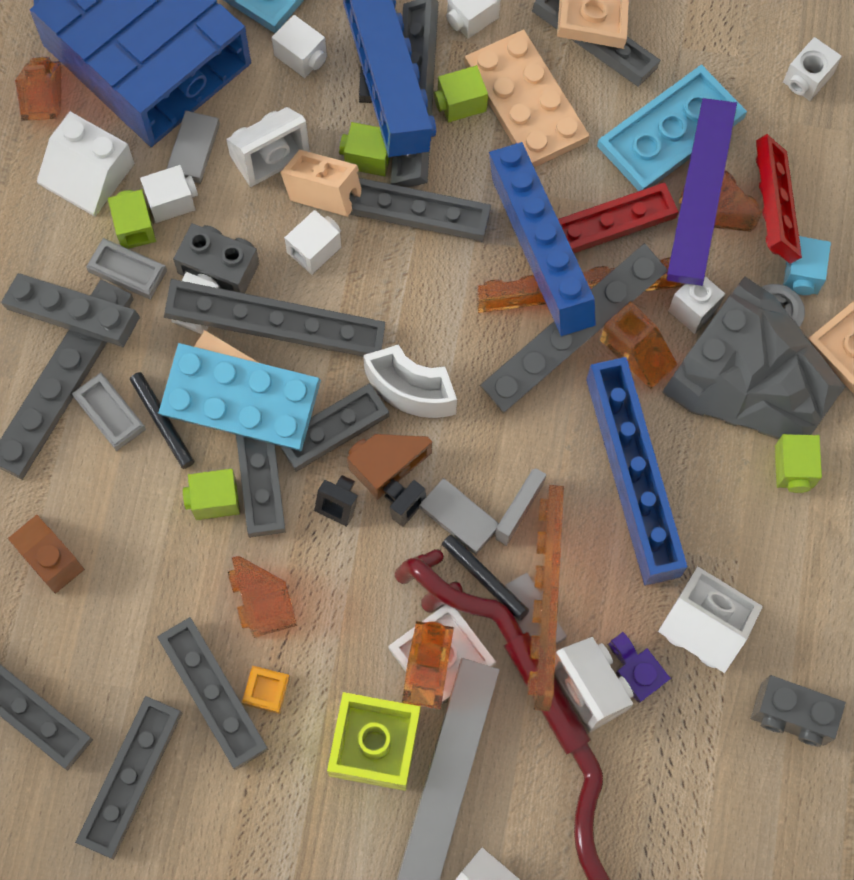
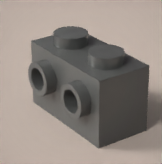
(217, 256)
(797, 711)

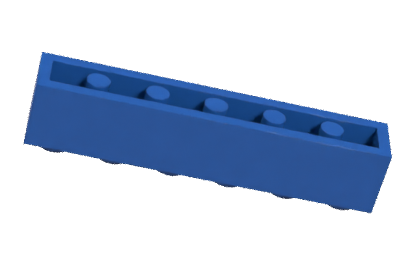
(391, 76)
(542, 239)
(636, 472)

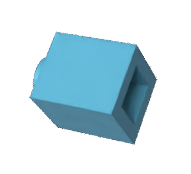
(808, 273)

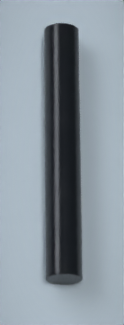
(163, 423)
(485, 577)

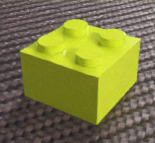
(374, 741)

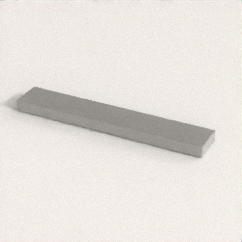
(448, 772)

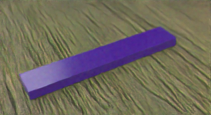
(702, 192)

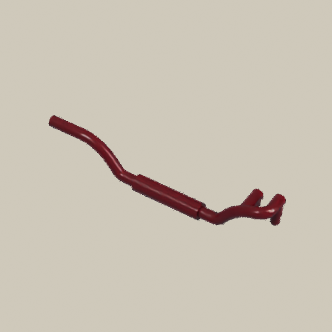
(561, 716)

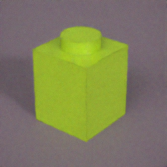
(461, 94)
(365, 149)
(131, 219)
(798, 462)
(212, 494)

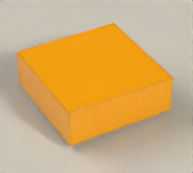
(265, 689)

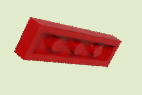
(778, 199)
(619, 217)

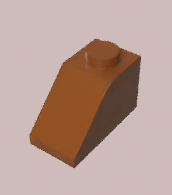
(386, 458)
(46, 554)

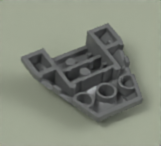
(756, 369)

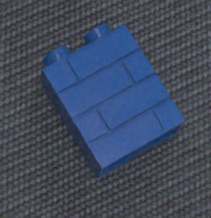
(146, 55)

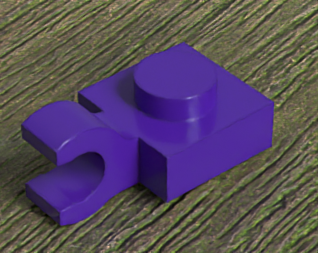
(640, 671)

